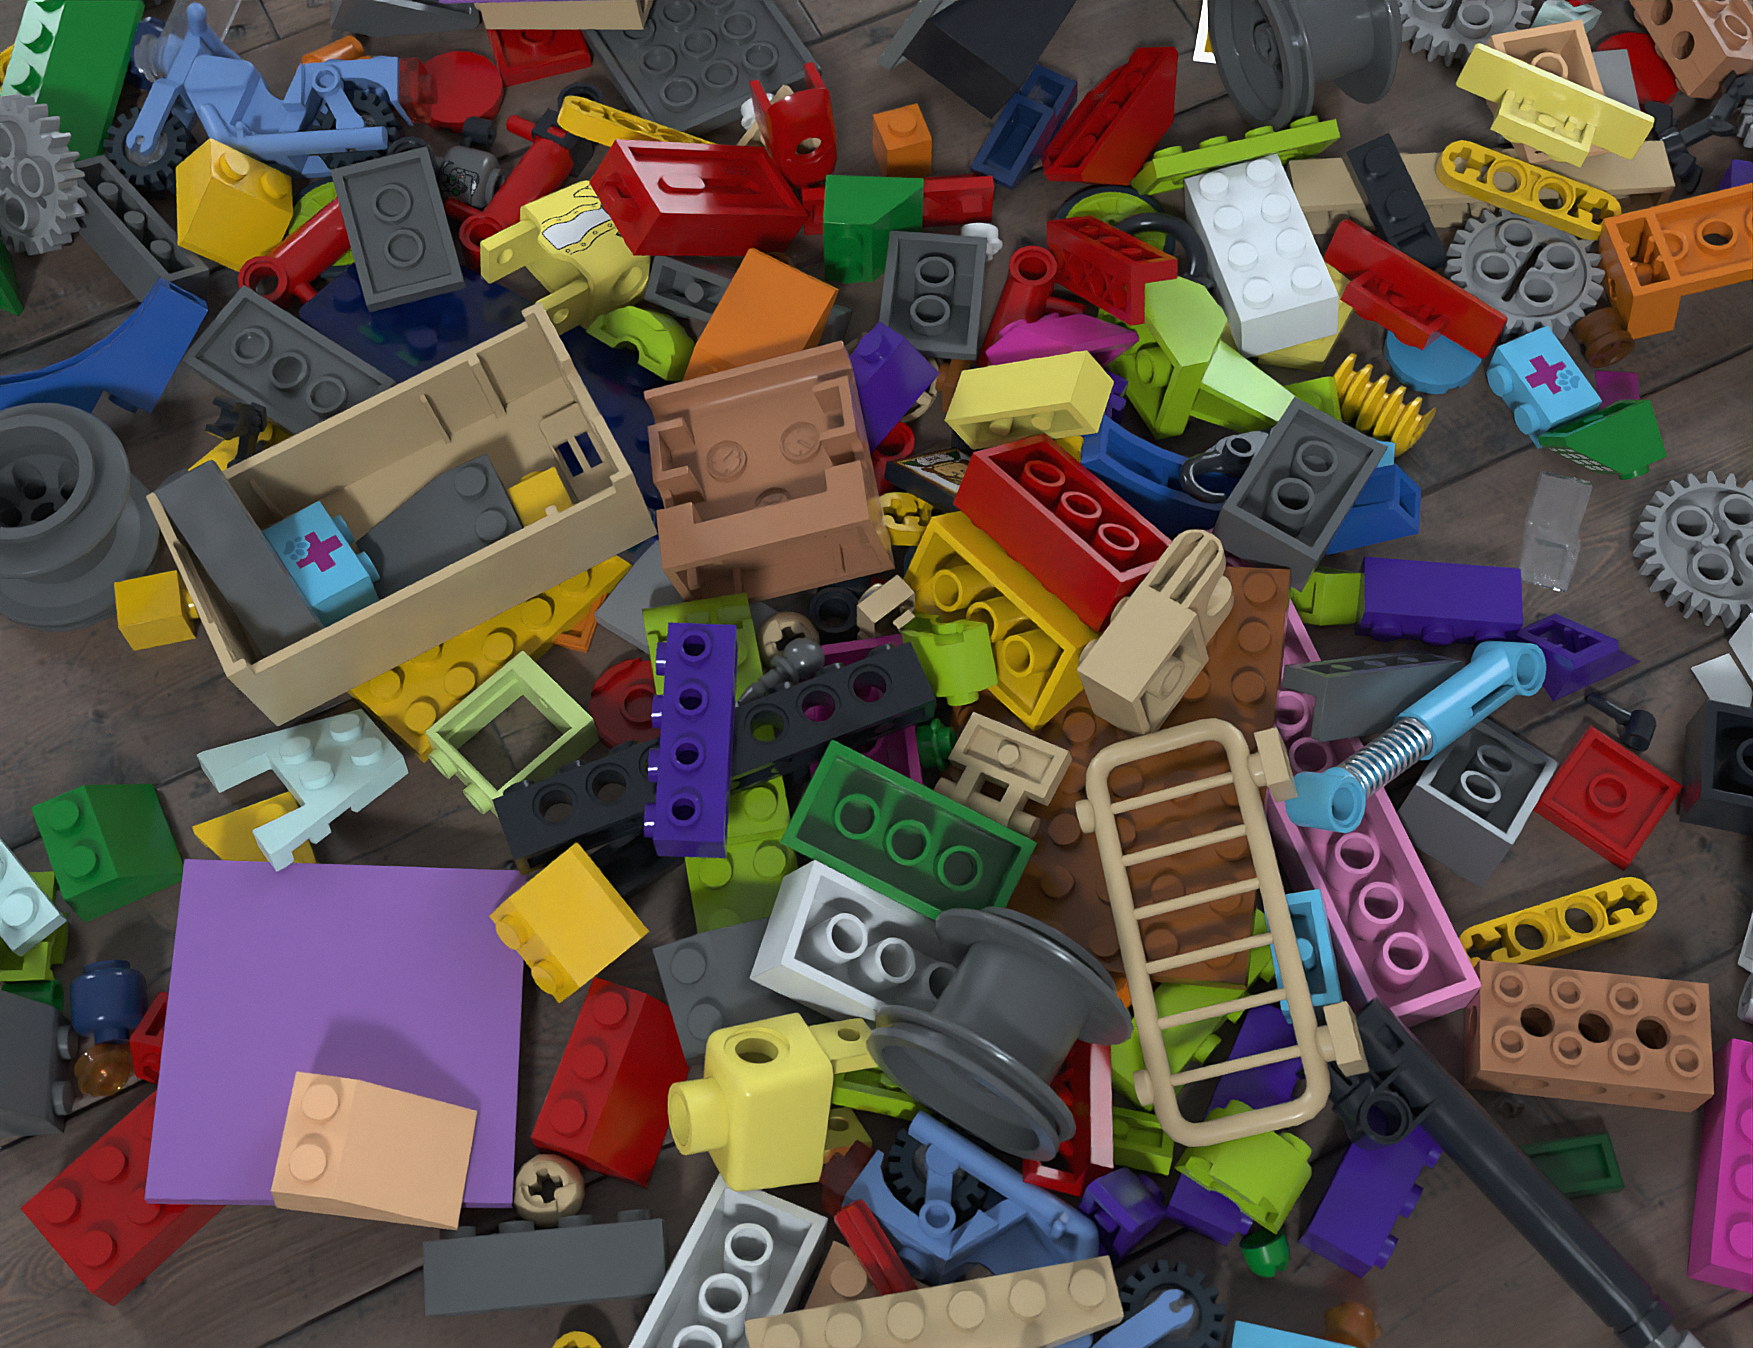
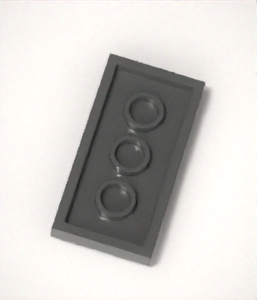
(281, 363)

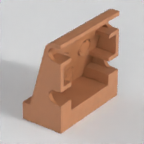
(766, 479)

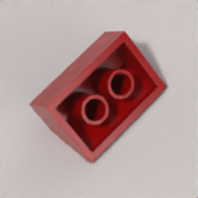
(614, 1085)

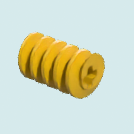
(1377, 408)

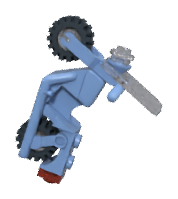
(328, 110)
(947, 1176)

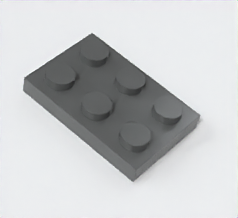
(397, 229)

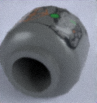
(469, 176)

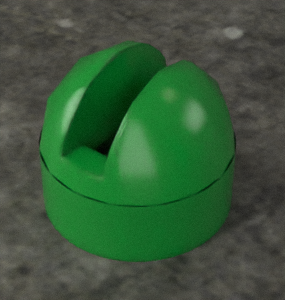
(1266, 1252)

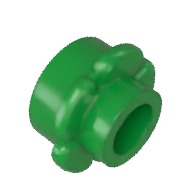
(935, 744)

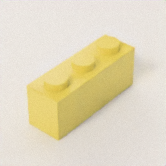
(1028, 398)

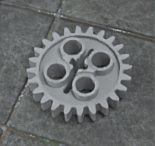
(1474, 24)
(36, 178)
(1553, 292)
(1713, 547)

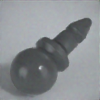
(799, 661)

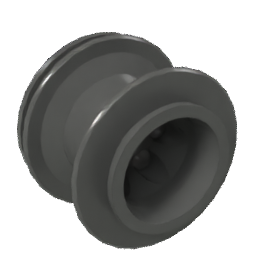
(1284, 48)
(78, 517)
(1001, 1030)

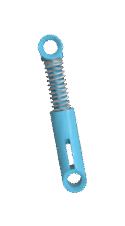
(1494, 676)

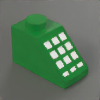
(1610, 440)

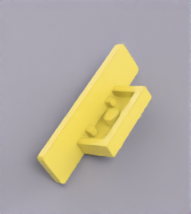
(1551, 111)

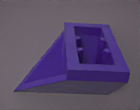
(1573, 654)

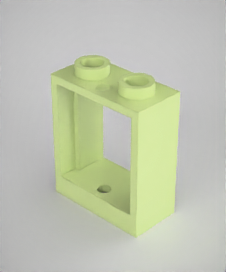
(466, 719)

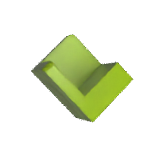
(1328, 597)

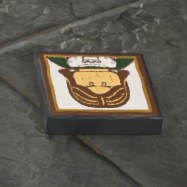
(931, 476)

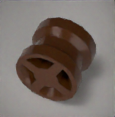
(1603, 337)

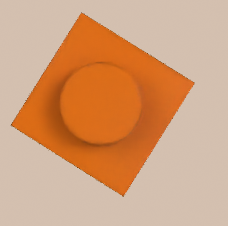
(902, 143)

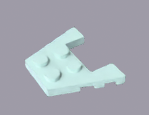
(322, 764)

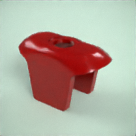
(794, 120)

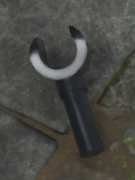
(478, 132)
(1638, 724)

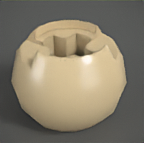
(770, 632)
(528, 1182)

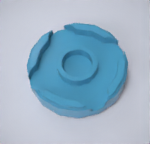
(1430, 370)

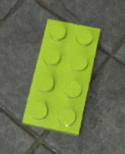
(1172, 166)

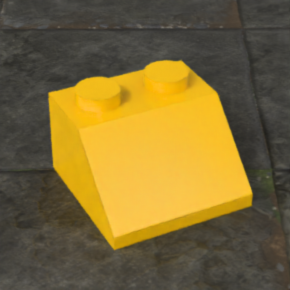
(230, 205)
(567, 923)

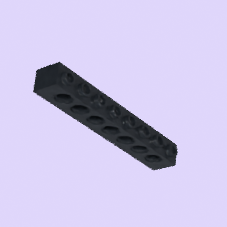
(802, 743)

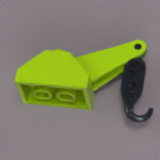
(1189, 371)

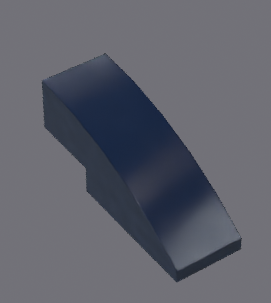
(1026, 127)

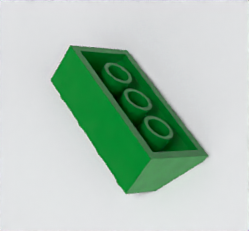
(75, 63)

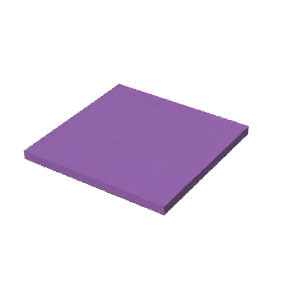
(337, 977)

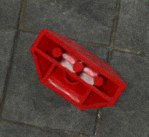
(1116, 122)

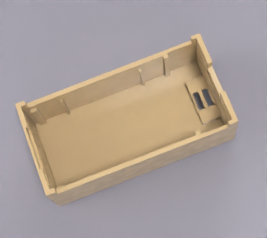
(498, 398)

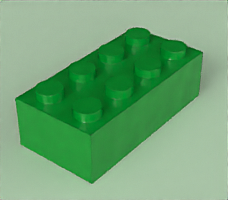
(904, 837)

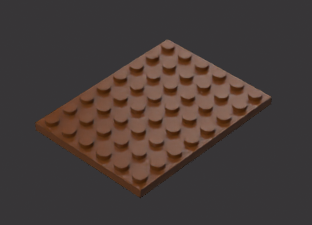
(1065, 871)

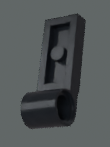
(1394, 201)

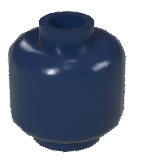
(108, 1001)

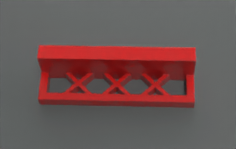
(945, 202)
(1099, 249)
(1090, 1102)

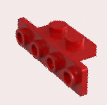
(1408, 295)

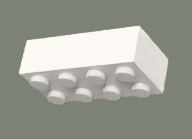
(1262, 256)
(849, 948)
(737, 1264)

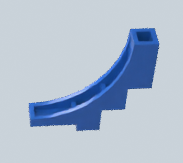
(128, 363)
(1151, 485)

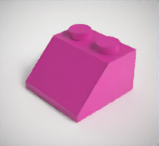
(1059, 336)

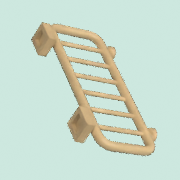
(1316, 1045)

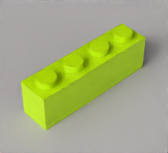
(1191, 1040)

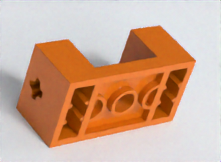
(1662, 255)

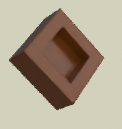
(949, 378)

